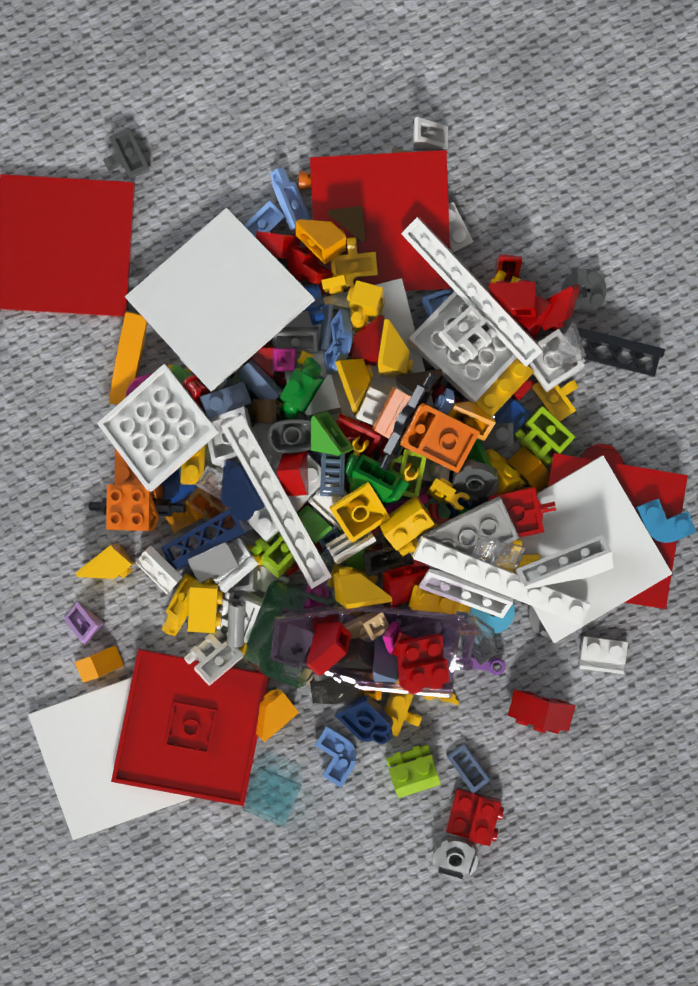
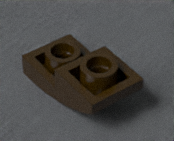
(264, 411)

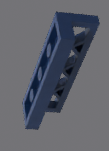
(229, 535)

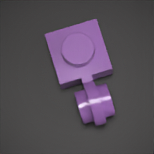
(488, 665)

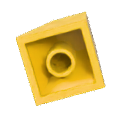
(393, 354)
(355, 380)
(359, 512)
(108, 564)
(355, 590)

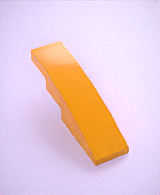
(128, 355)

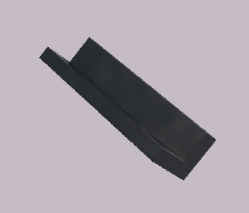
(621, 344)

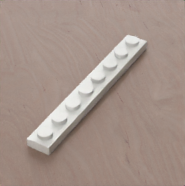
(472, 291)
(276, 501)
(500, 580)

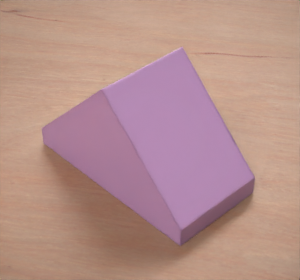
(83, 622)

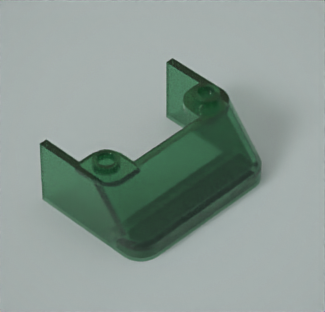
(278, 597)

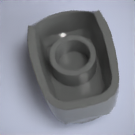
(290, 435)

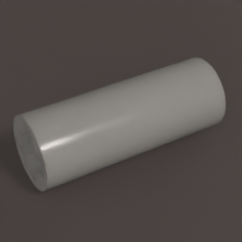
(236, 623)

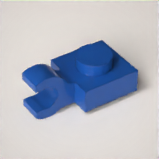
(314, 309)

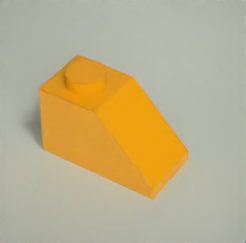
(321, 238)
(274, 713)

